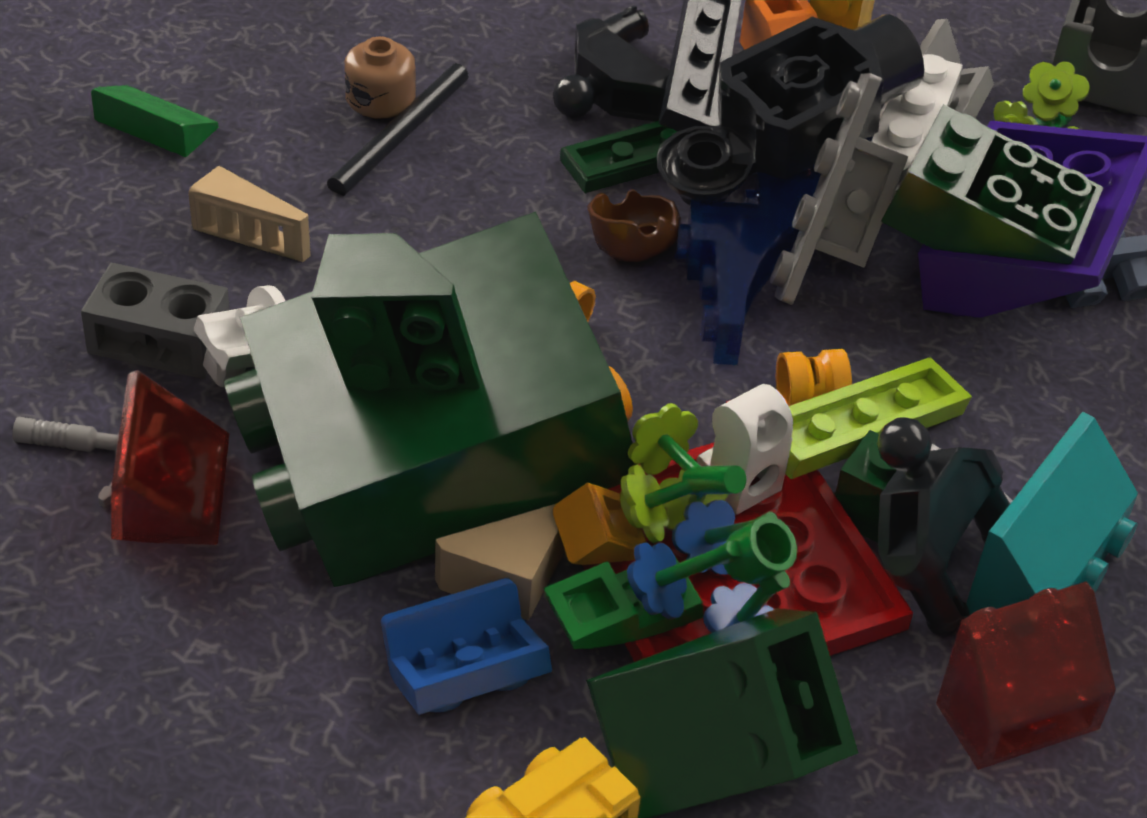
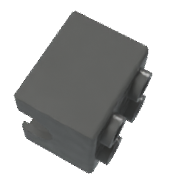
(1108, 52)

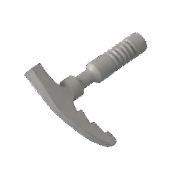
(66, 436)

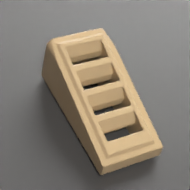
(248, 215)

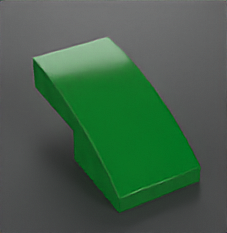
(604, 611)

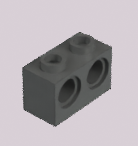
(150, 318)

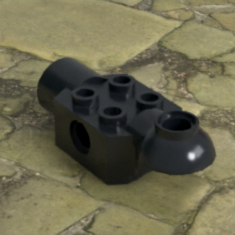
(784, 101)

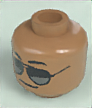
(380, 78)

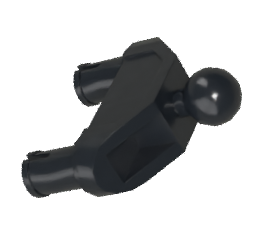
(612, 70)
(929, 510)

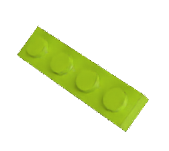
(837, 421)

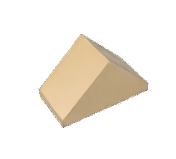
(513, 548)

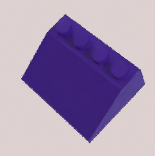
(993, 284)

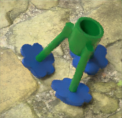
(747, 551)

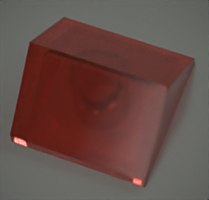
(166, 469)

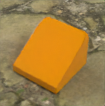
(595, 527)

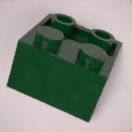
(391, 316)

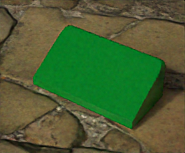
(151, 118)

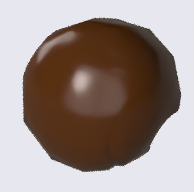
(635, 227)

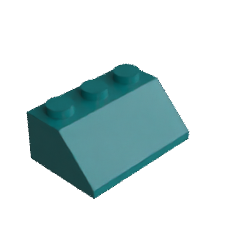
(1059, 523)

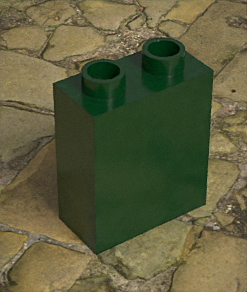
(401, 467)

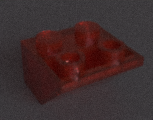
(1028, 675)

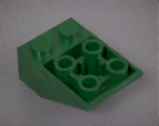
(990, 195)
(725, 713)

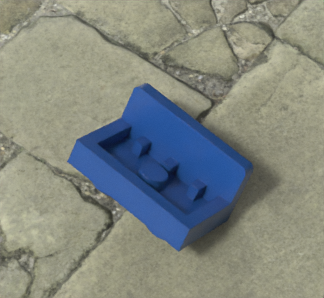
(462, 647)

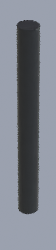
(397, 130)

